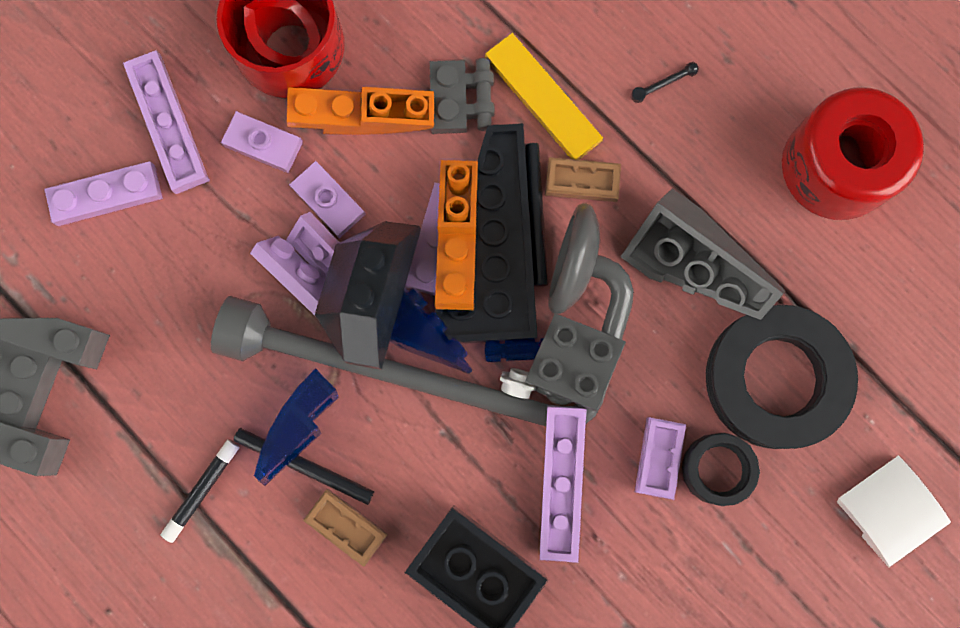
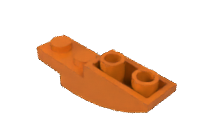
(362, 112)
(456, 235)

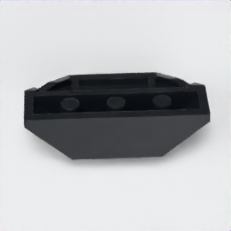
(366, 291)

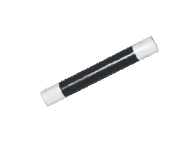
(199, 491)

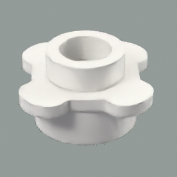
(515, 384)

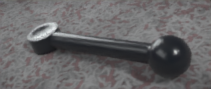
(639, 94)

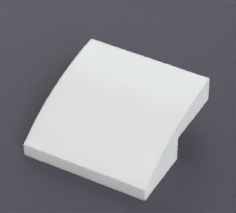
(894, 511)

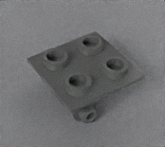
(575, 362)

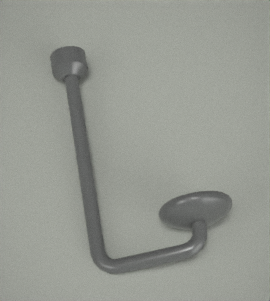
(245, 329)

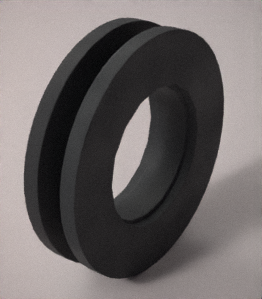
(832, 365)

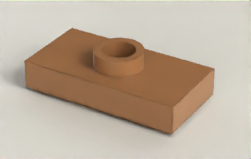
(583, 179)
(345, 527)

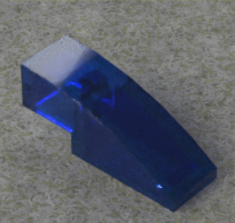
(294, 426)

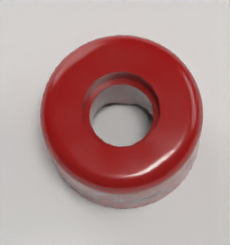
(248, 25)
(888, 145)

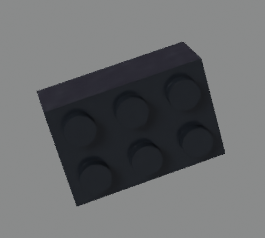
(476, 573)

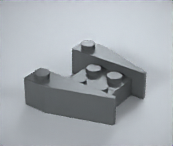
(28, 367)

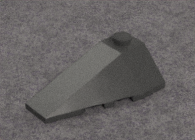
(694, 252)

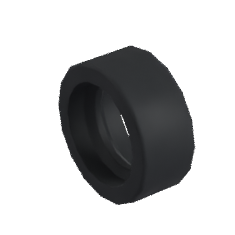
(749, 464)

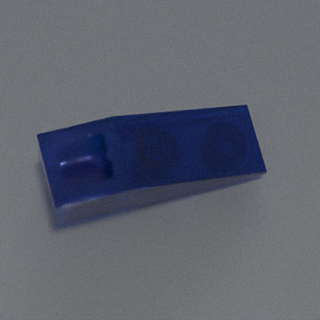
(424, 333)

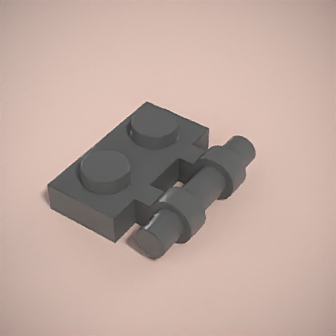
(449, 88)

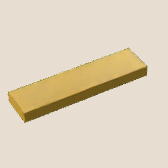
(543, 97)

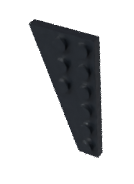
(503, 247)

